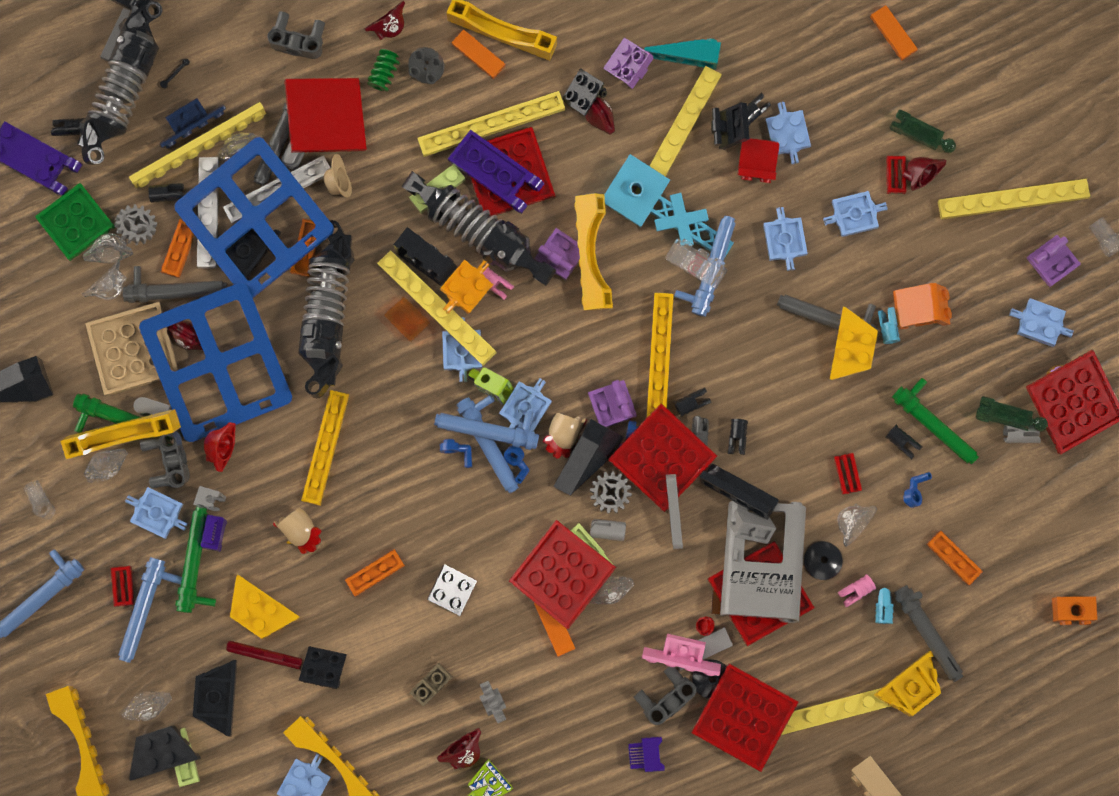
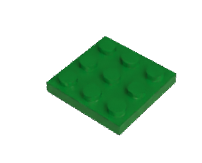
(74, 221)

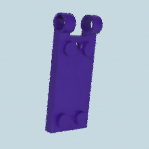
(34, 158)
(493, 169)

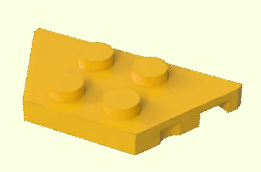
(853, 346)
(258, 610)
(912, 687)

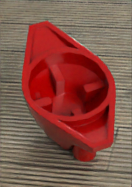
(220, 446)

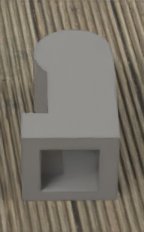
(149, 407)

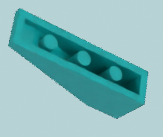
(693, 53)

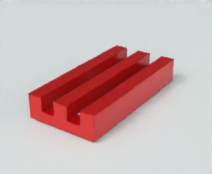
(895, 190)
(855, 473)
(122, 582)

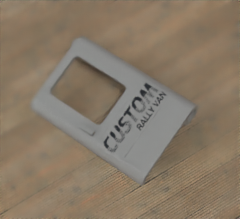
(765, 588)

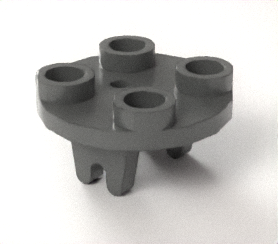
(418, 63)

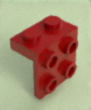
(758, 160)

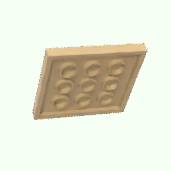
(121, 350)

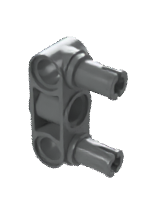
(294, 42)
(173, 459)
(671, 702)

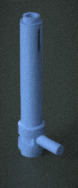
(705, 295)
(470, 410)
(517, 437)
(63, 577)
(151, 579)

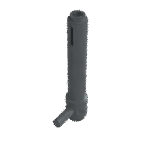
(276, 144)
(145, 292)
(817, 313)
(913, 608)

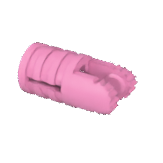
(496, 280)
(860, 588)

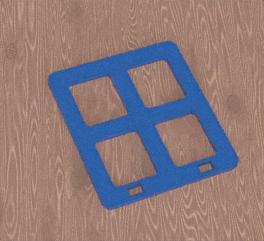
(253, 216)
(215, 361)

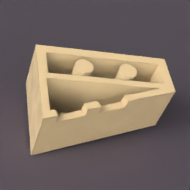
(873, 779)

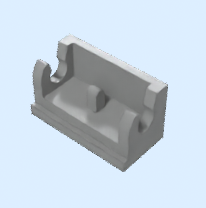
(206, 498)
(752, 527)

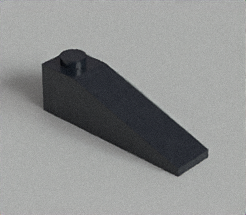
(25, 382)
(589, 454)

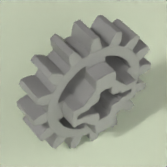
(131, 216)
(617, 487)
(492, 701)

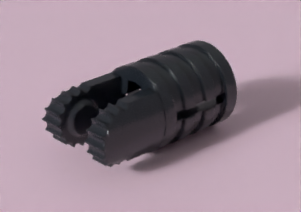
(754, 111)
(66, 127)
(165, 192)
(689, 404)
(738, 432)
(900, 438)

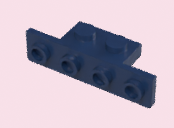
(188, 118)

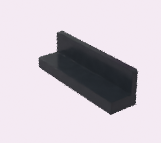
(739, 491)

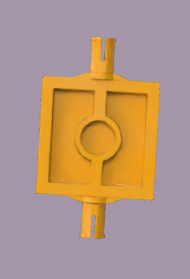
(466, 286)

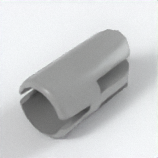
(290, 159)
(1021, 436)
(608, 530)

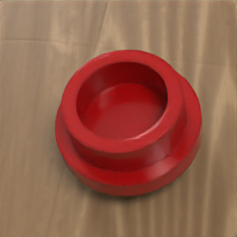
(705, 625)

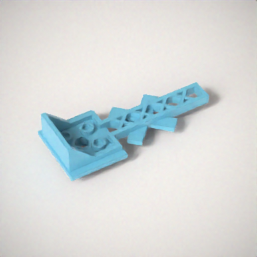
(638, 207)

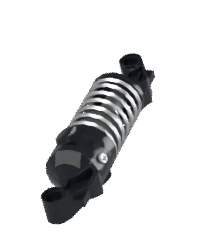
(128, 69)
(495, 239)
(321, 326)

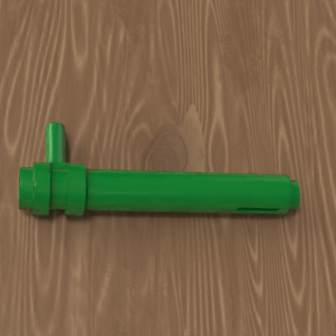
(912, 405)
(95, 407)
(187, 590)

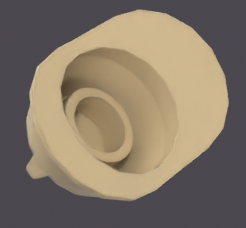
(337, 178)

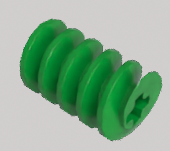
(382, 70)

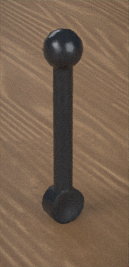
(164, 84)

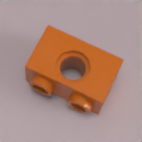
(1062, 610)

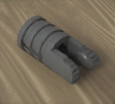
(700, 428)

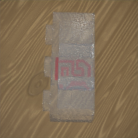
(697, 263)

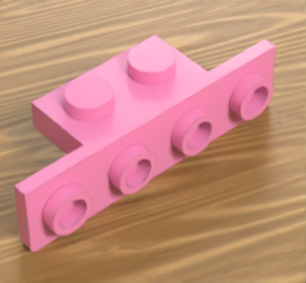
(684, 654)

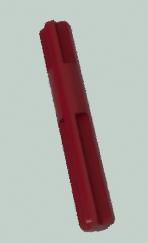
(264, 654)

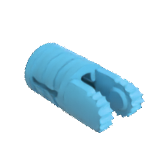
(889, 329)
(884, 600)

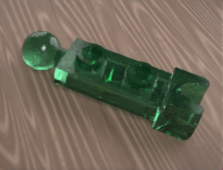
(921, 132)
(1009, 415)

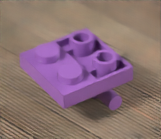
(628, 63)
(560, 253)
(1053, 260)
(612, 404)

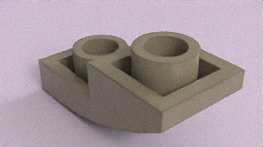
(431, 684)

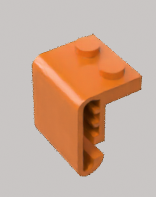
(922, 305)

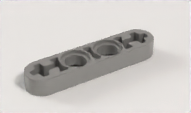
(674, 511)

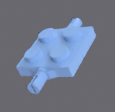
(789, 131)
(855, 213)
(785, 239)
(1041, 322)
(457, 357)
(524, 399)
(156, 512)
(304, 779)

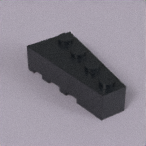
(424, 256)

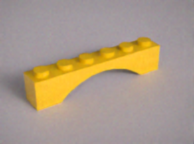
(528, 40)
(590, 212)
(107, 436)
(64, 705)
(305, 736)

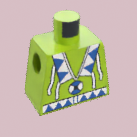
(492, 384)
(489, 782)

